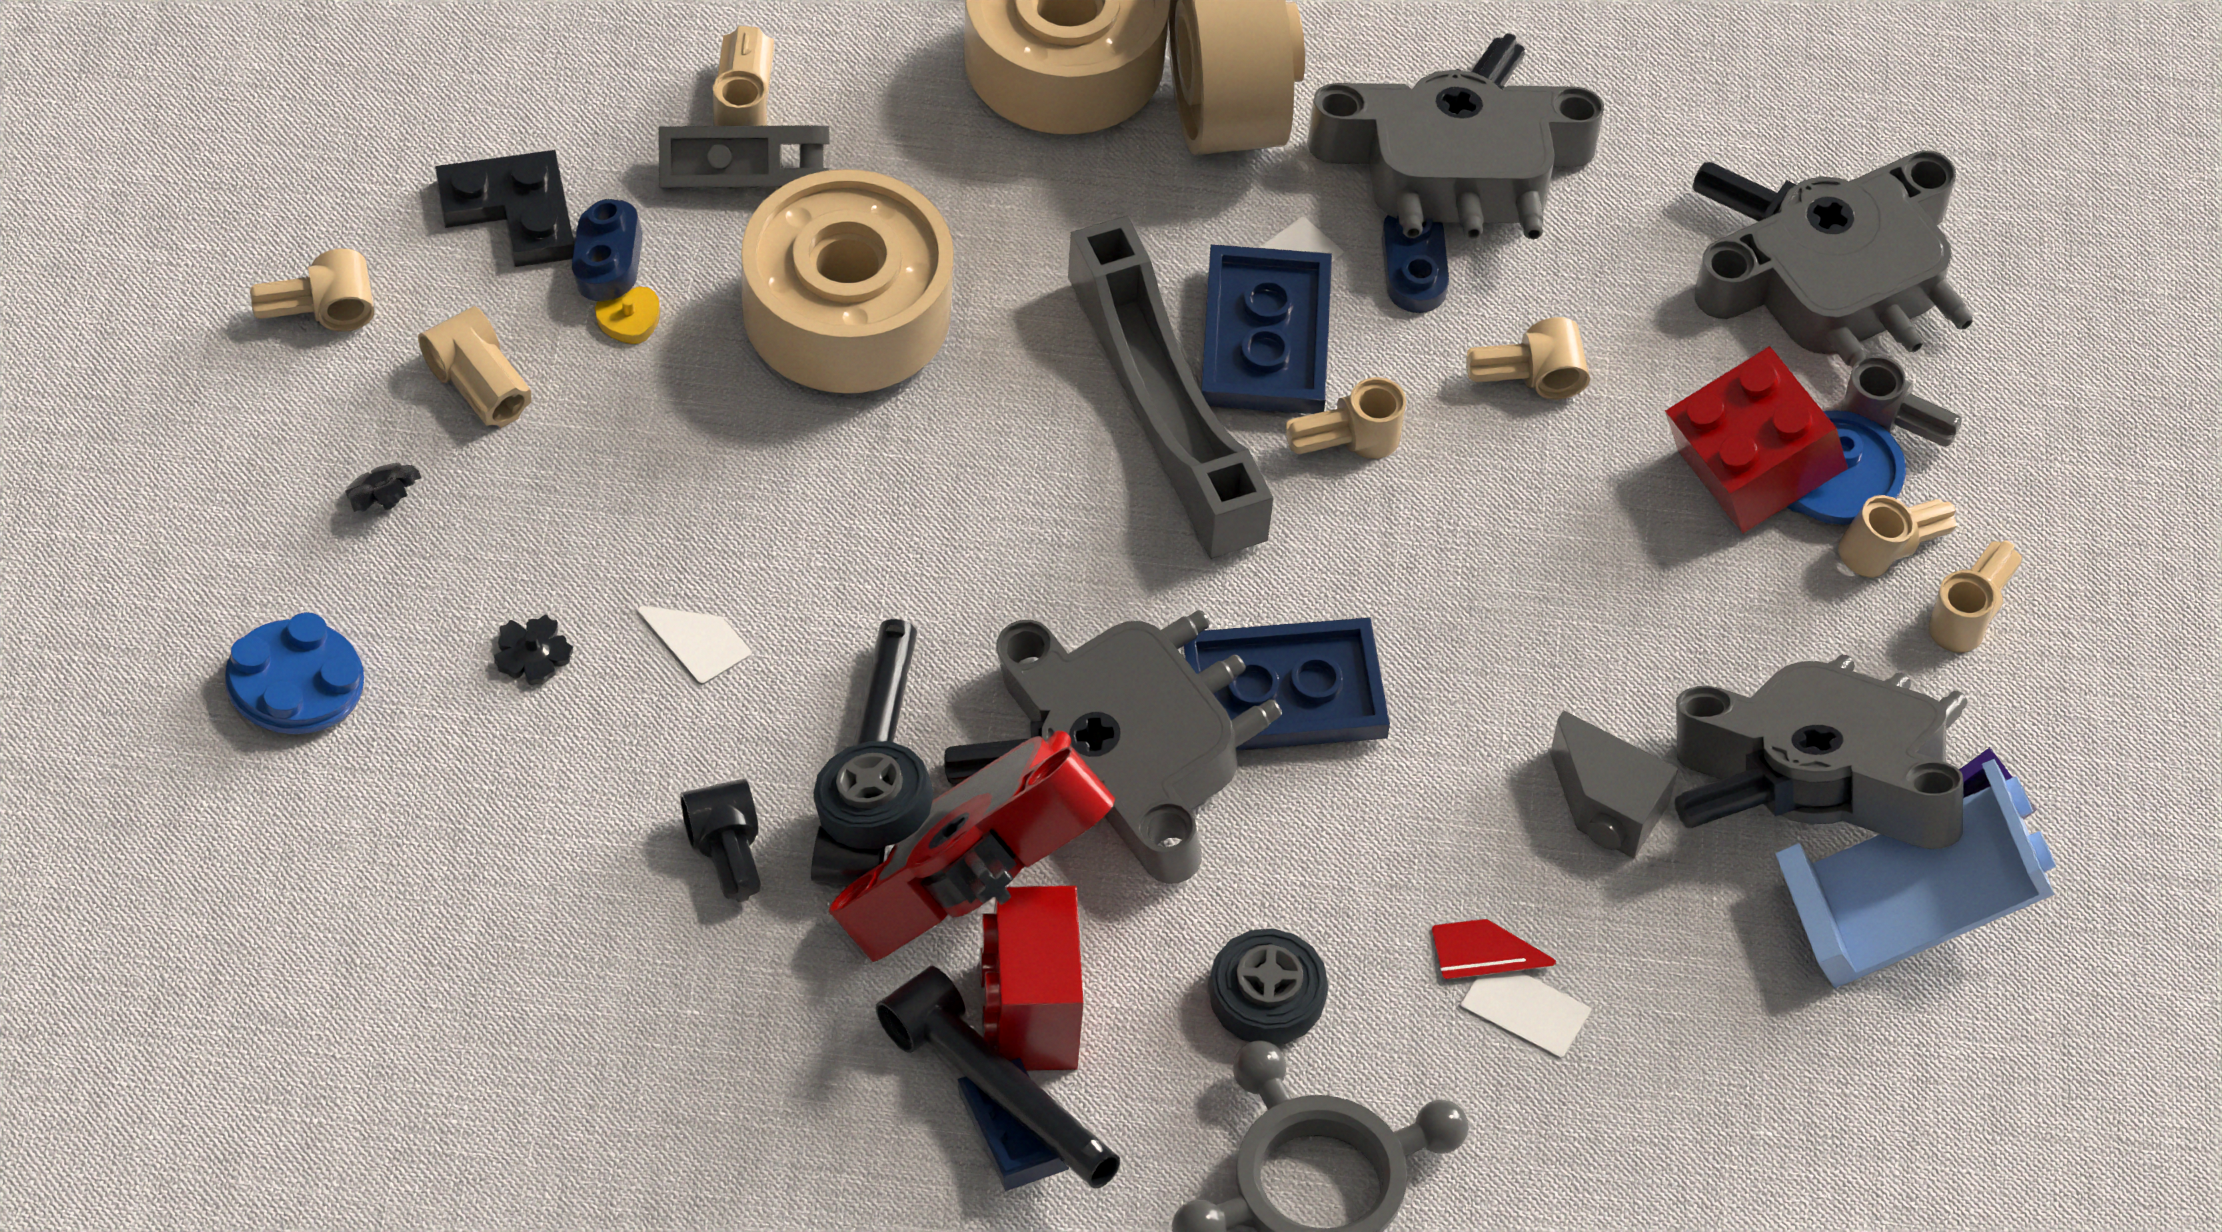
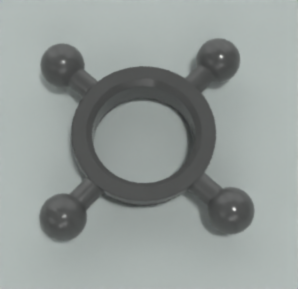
(1260, 1070)

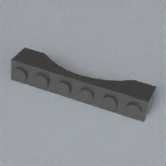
(1203, 461)

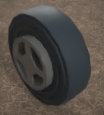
(873, 795)
(1278, 964)

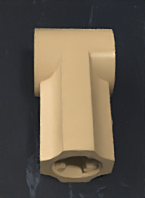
(743, 78)
(470, 356)

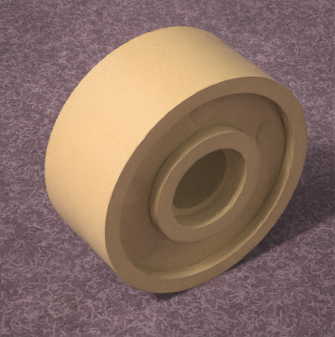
(1065, 60)
(1235, 71)
(847, 280)

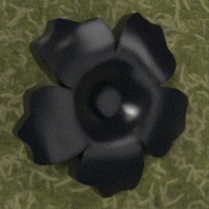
(384, 485)
(532, 650)

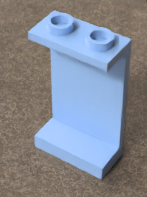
(1900, 899)

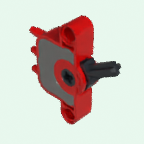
(974, 844)

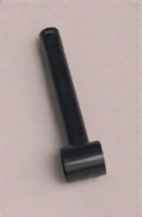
(878, 721)
(931, 1012)

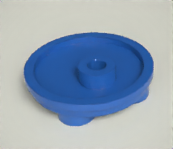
(1873, 465)
(294, 675)

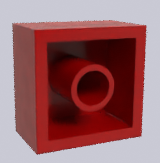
(1756, 439)
(1033, 977)

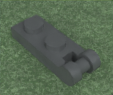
(737, 155)

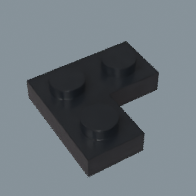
(515, 189)

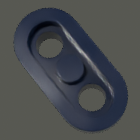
(607, 250)
(1415, 256)

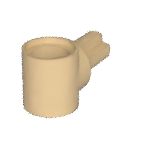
(335, 292)
(1547, 360)
(1364, 421)
(1890, 531)
(1977, 594)

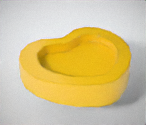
(631, 316)

